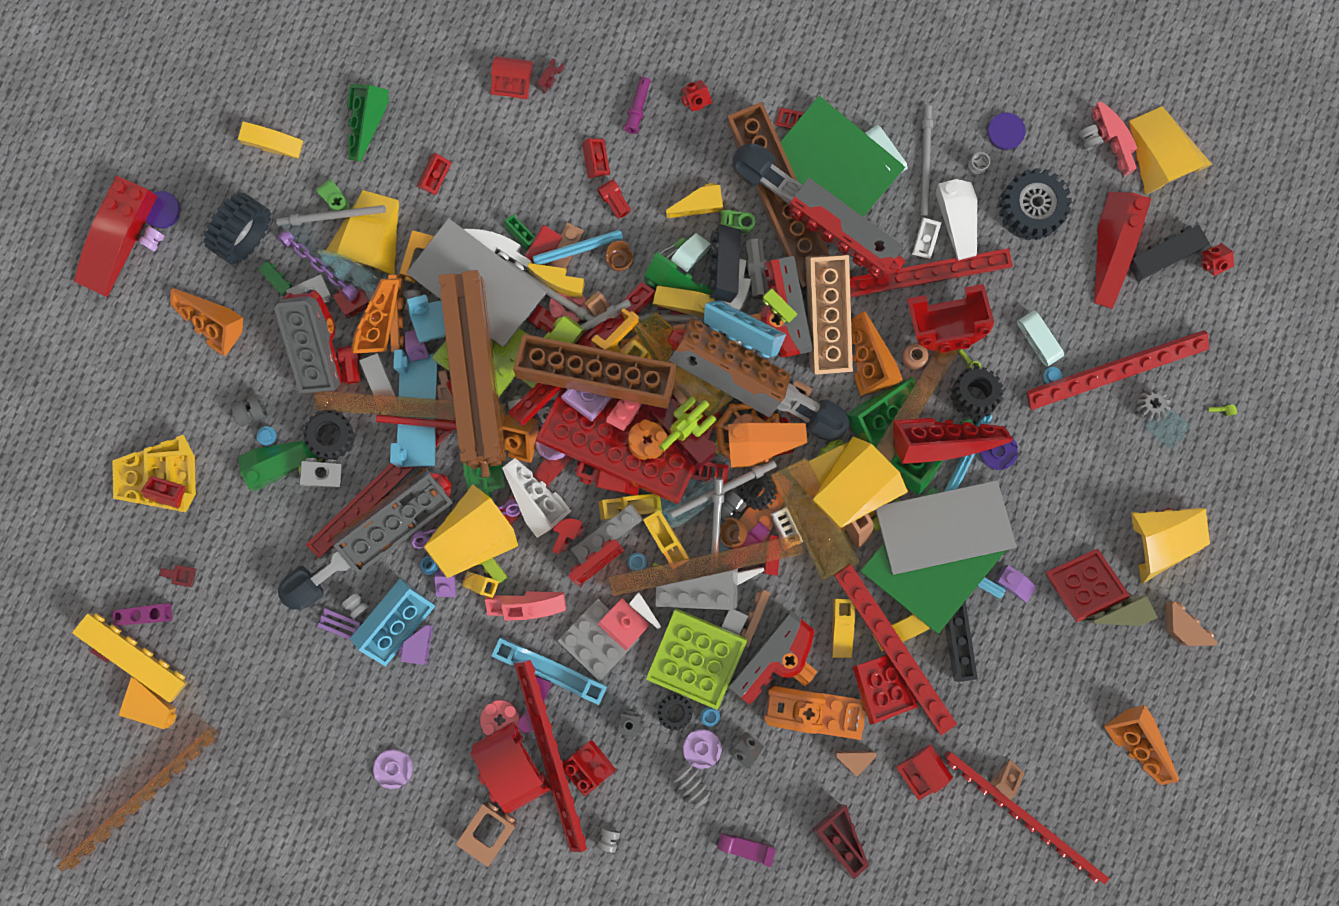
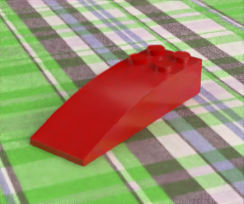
(113, 234)

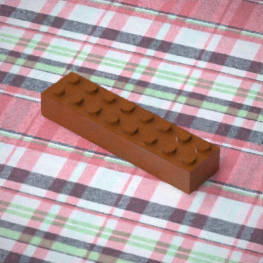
(595, 371)

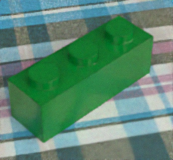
(519, 231)
(275, 278)

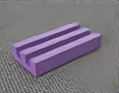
(324, 618)

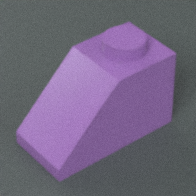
(1015, 583)
(417, 647)

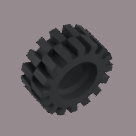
(764, 498)
(675, 700)

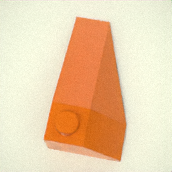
(215, 321)
(375, 325)
(874, 361)
(520, 439)
(760, 441)

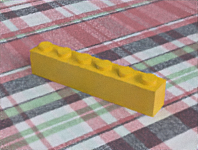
(130, 657)

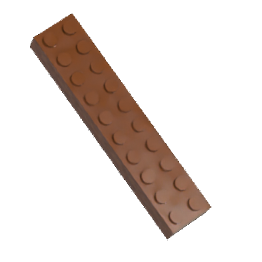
(755, 127)

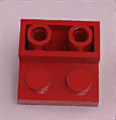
(511, 77)
(567, 528)
(588, 767)
(925, 772)

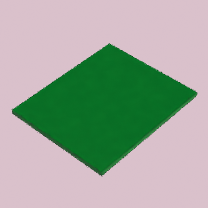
(839, 157)
(934, 591)

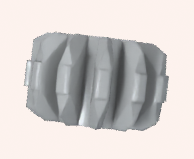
(1160, 403)

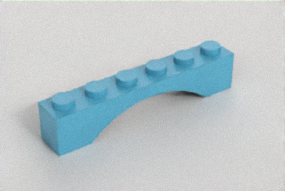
(551, 670)

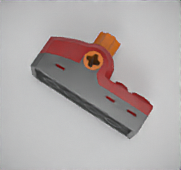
(785, 282)
(308, 341)
(789, 638)

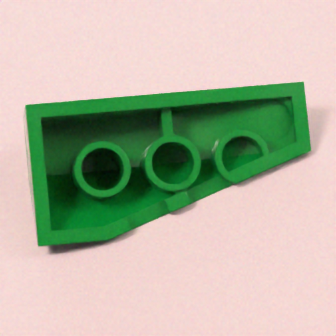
(367, 109)
(665, 273)
(875, 415)
(271, 463)
(916, 475)

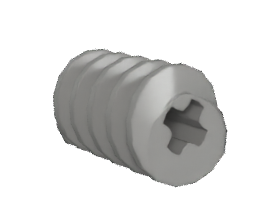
(692, 786)

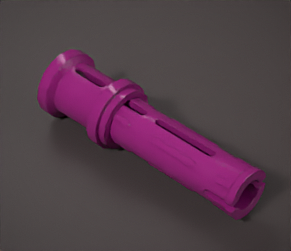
(635, 113)

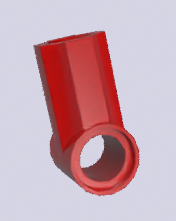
(613, 196)
(542, 319)
(350, 365)

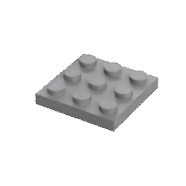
(591, 643)

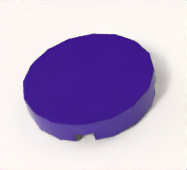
(1006, 131)
(164, 211)
(1001, 456)

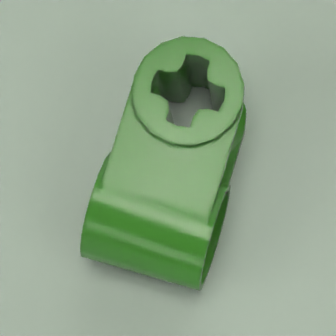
(332, 196)
(736, 218)

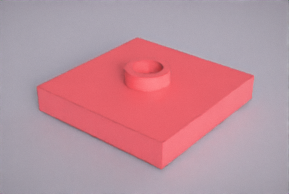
(623, 624)

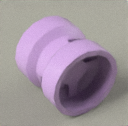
(151, 238)

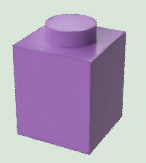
(414, 349)

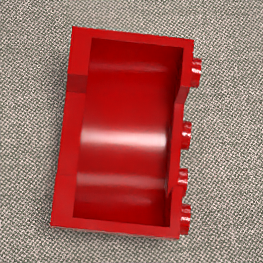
(952, 323)
(508, 769)

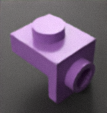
(444, 586)

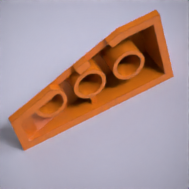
(1141, 737)

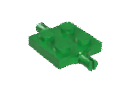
(486, 484)

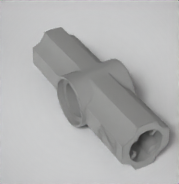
(756, 267)

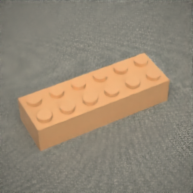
(829, 313)

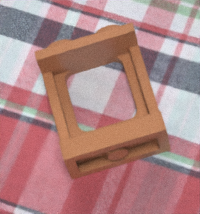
(476, 847)

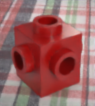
(696, 95)
(1217, 259)
(581, 473)

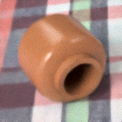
(914, 362)

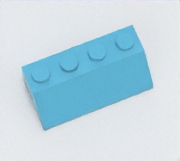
(743, 328)
(392, 622)

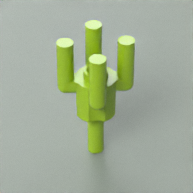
(687, 423)

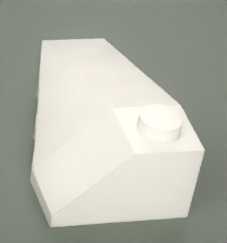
(959, 212)
(537, 504)

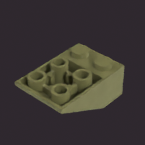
(1132, 612)

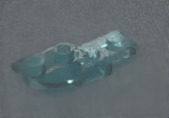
(347, 268)
(700, 490)

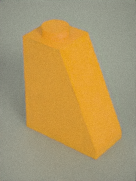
(147, 706)

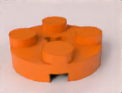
(646, 429)

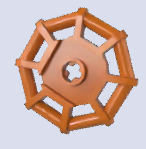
(746, 418)

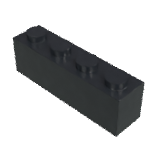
(1169, 252)
(724, 263)
(961, 646)

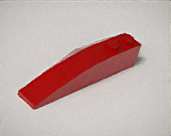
(1117, 240)
(936, 441)

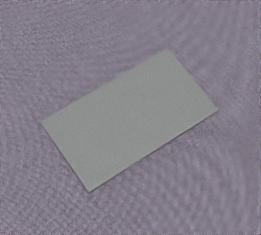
(508, 291)
(945, 527)

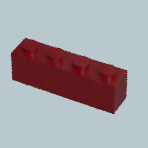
(696, 449)

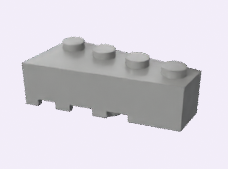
(703, 592)

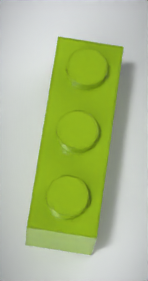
(779, 306)
(491, 567)

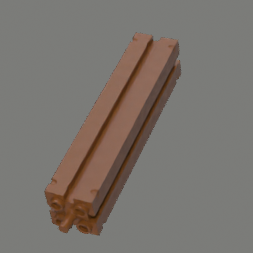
(472, 370)

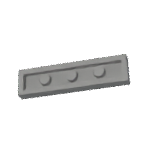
(611, 530)

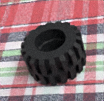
(983, 380)
(328, 418)

